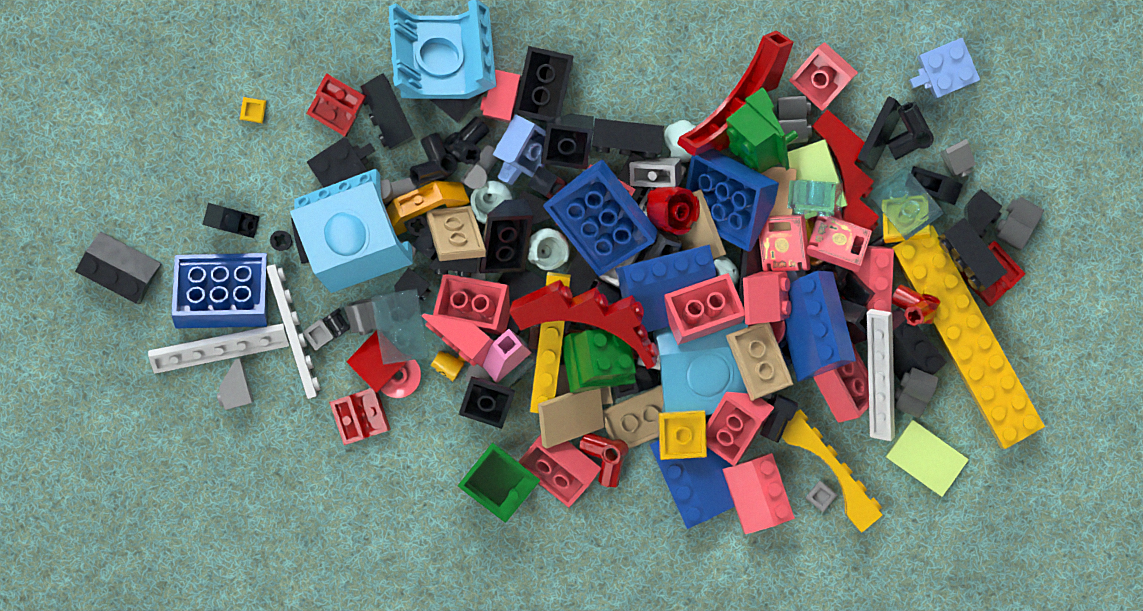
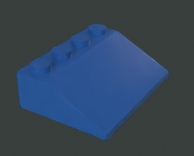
(734, 194)
(601, 218)
(658, 276)
(220, 291)
(817, 326)
(696, 485)

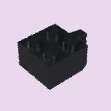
(340, 162)

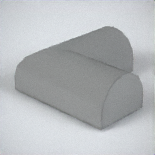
(477, 174)
(393, 190)

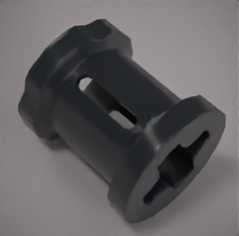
(413, 221)
(274, 242)
(337, 323)

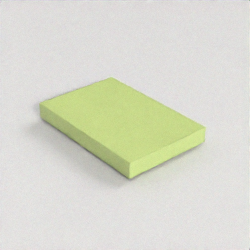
(816, 164)
(927, 458)

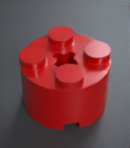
(672, 209)

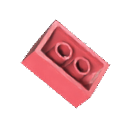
(877, 275)
(474, 302)
(703, 309)
(846, 389)
(736, 425)
(561, 469)
(758, 493)

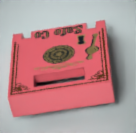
(833, 242)
(784, 248)

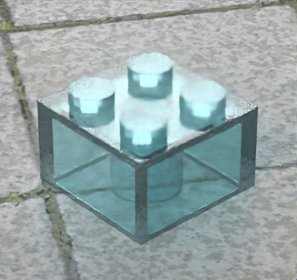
(814, 196)

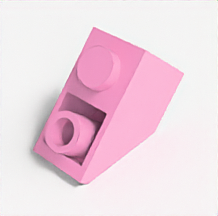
(505, 355)

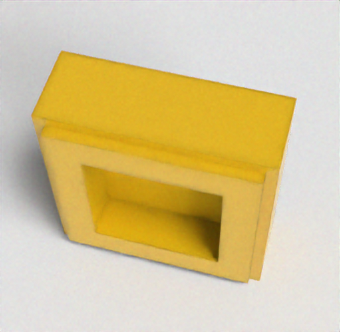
(253, 110)

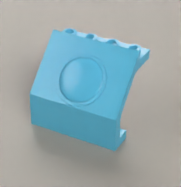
(442, 53)
(349, 232)
(697, 371)

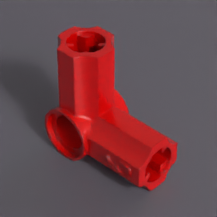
(918, 307)
(611, 464)

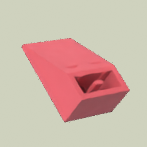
(461, 336)

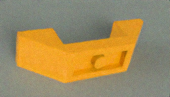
(423, 200)

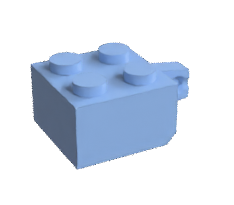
(946, 69)
(520, 149)

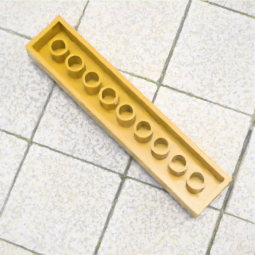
(969, 341)

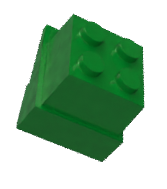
(758, 135)
(597, 360)
(498, 482)

